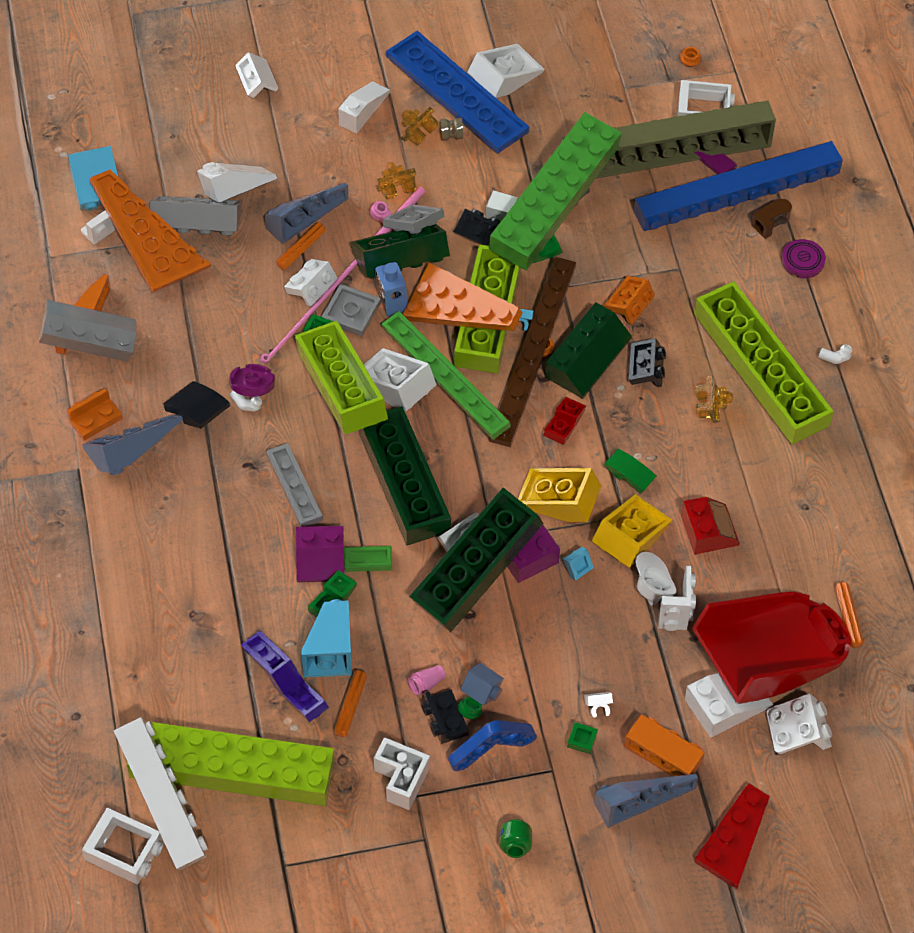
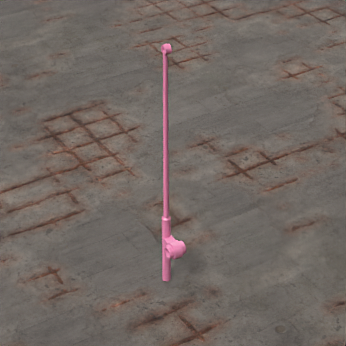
(378, 211)

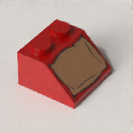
(708, 525)

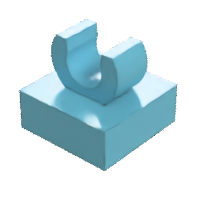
(526, 316)
(578, 563)

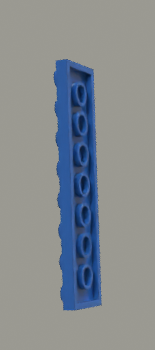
(457, 91)

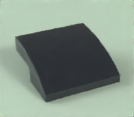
(197, 404)

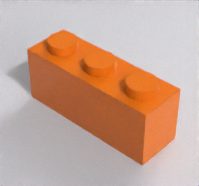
(663, 747)

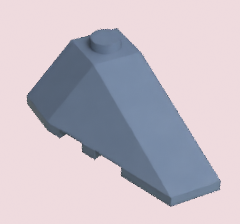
(298, 214)
(118, 451)
(632, 798)

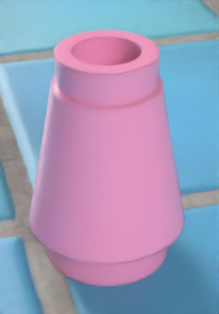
(426, 679)

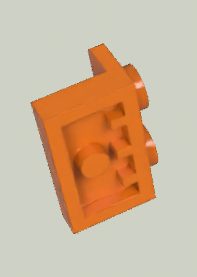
(631, 298)
(93, 414)

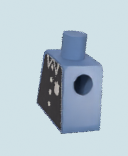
(389, 281)

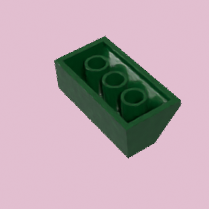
(402, 248)
(587, 351)

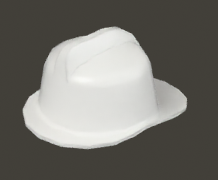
(653, 578)

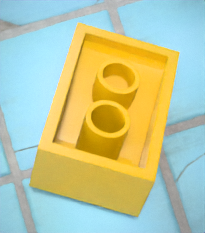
(561, 492)
(631, 530)

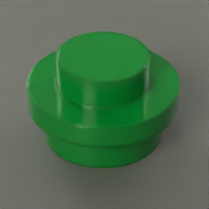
(470, 708)

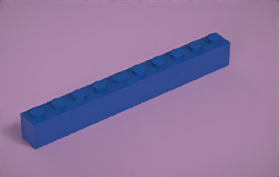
(737, 186)

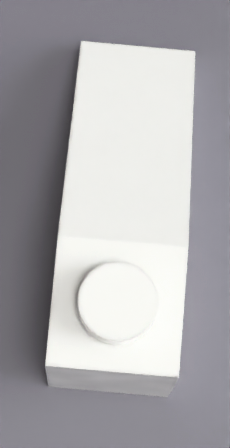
(361, 105)

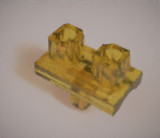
(425, 120)
(394, 177)
(715, 397)

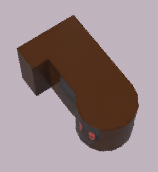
(771, 216)

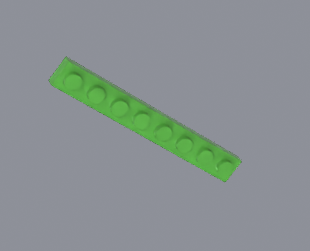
(447, 375)

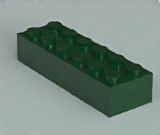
(406, 478)
(476, 559)

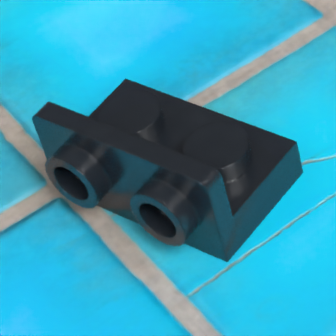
(476, 227)
(647, 362)
(445, 717)

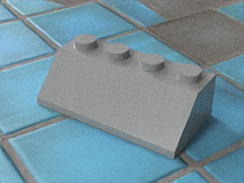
(199, 214)
(88, 331)

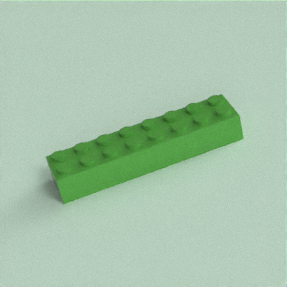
(555, 191)

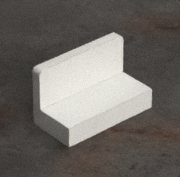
(255, 74)

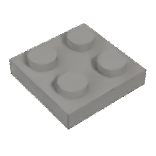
(413, 218)
(352, 309)

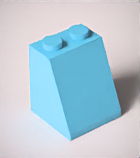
(86, 165)
(328, 643)

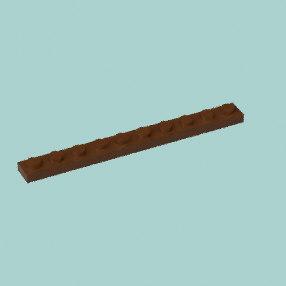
(534, 347)

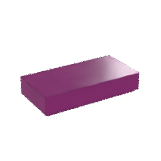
(717, 163)

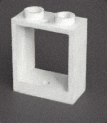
(703, 91)
(101, 834)

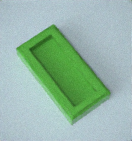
(368, 558)

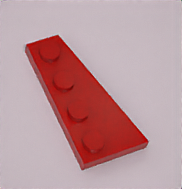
(731, 842)

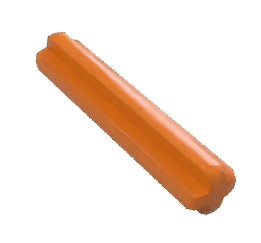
(300, 246)
(849, 613)
(350, 703)

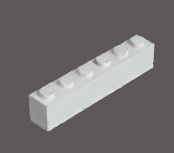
(161, 794)

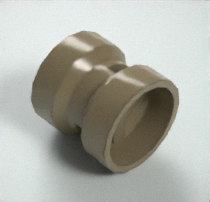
(446, 128)

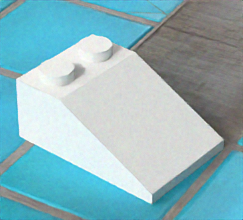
(504, 69)
(228, 180)
(400, 378)
(716, 706)

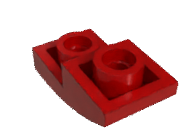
(564, 421)

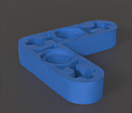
(491, 734)

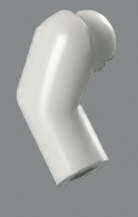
(837, 357)
(245, 404)

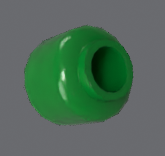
(515, 838)

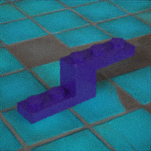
(285, 676)

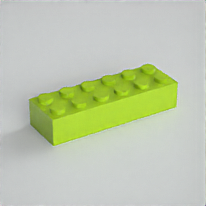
(481, 347)
(341, 377)

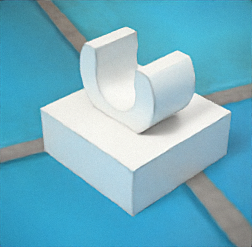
(598, 700)

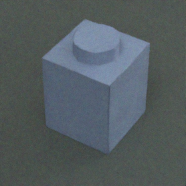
(482, 684)

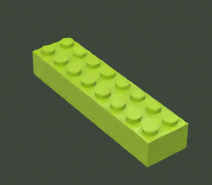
(763, 362)
(246, 764)

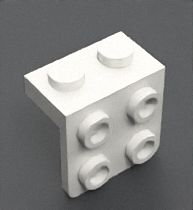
(678, 611)
(799, 724)

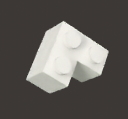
(405, 768)

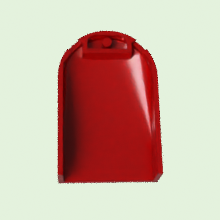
(771, 642)

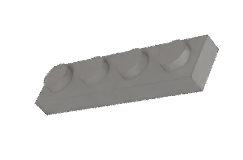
(294, 485)

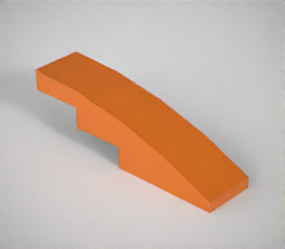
(92, 299)

